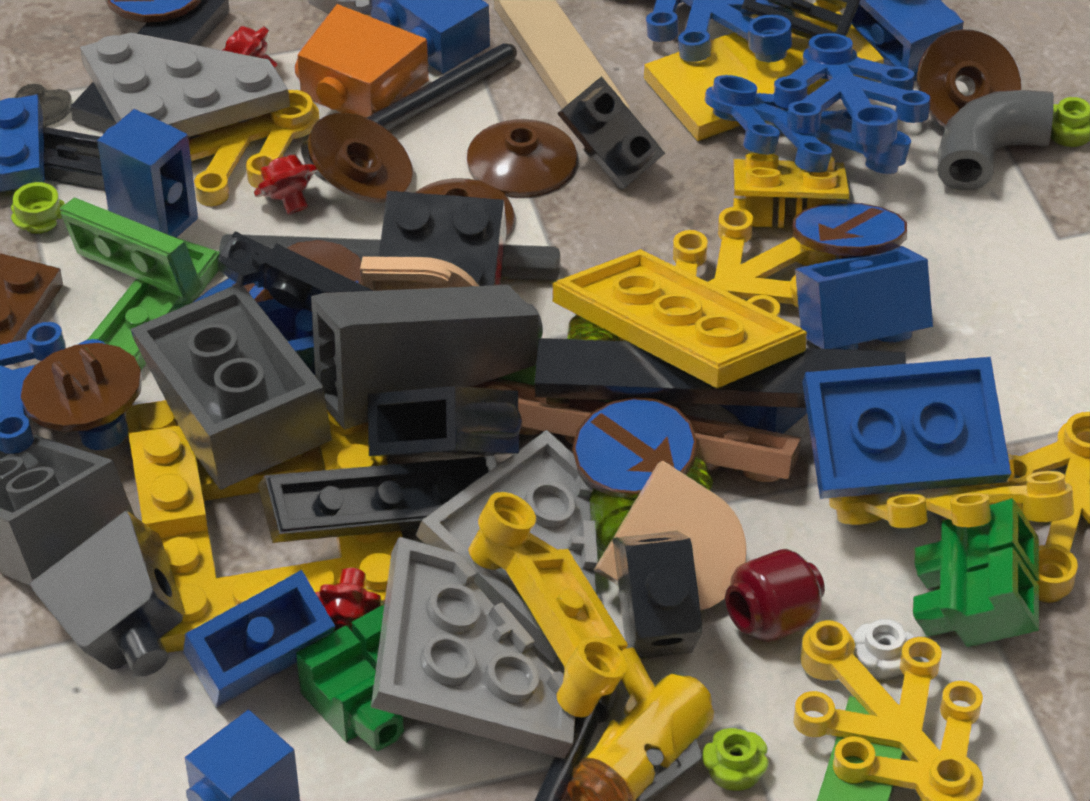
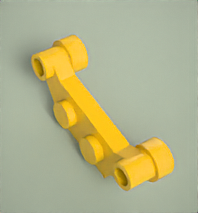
(557, 598)

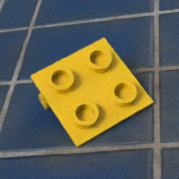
(765, 177)

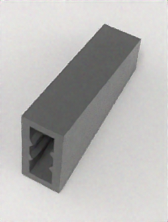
(417, 342)

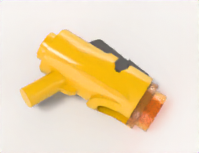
(650, 743)

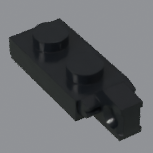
(281, 271)

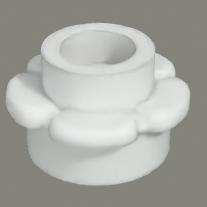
(881, 659)

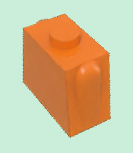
(360, 63)

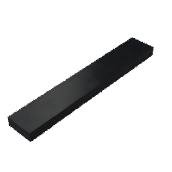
(625, 371)

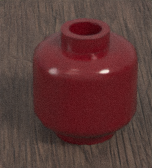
(775, 595)

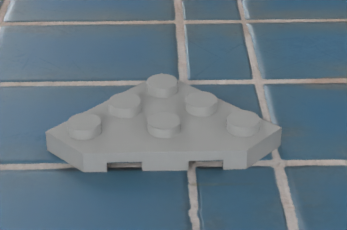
(182, 82)
(550, 483)
(461, 658)

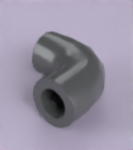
(987, 125)

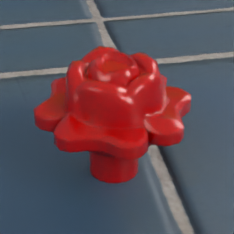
(250, 43)
(285, 181)
(348, 598)

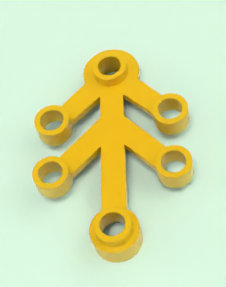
(231, 141)
(746, 279)
(1042, 500)
(1056, 562)
(829, 655)

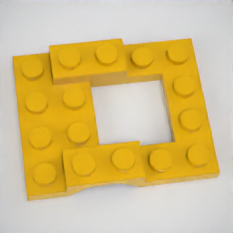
(172, 500)

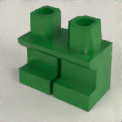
(983, 579)
(340, 678)

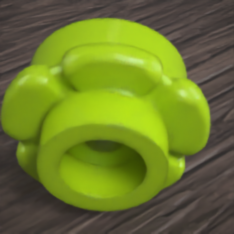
(1071, 122)
(36, 207)
(731, 771)

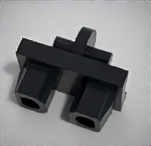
(611, 133)

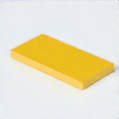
(684, 83)
(679, 317)

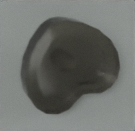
(53, 102)

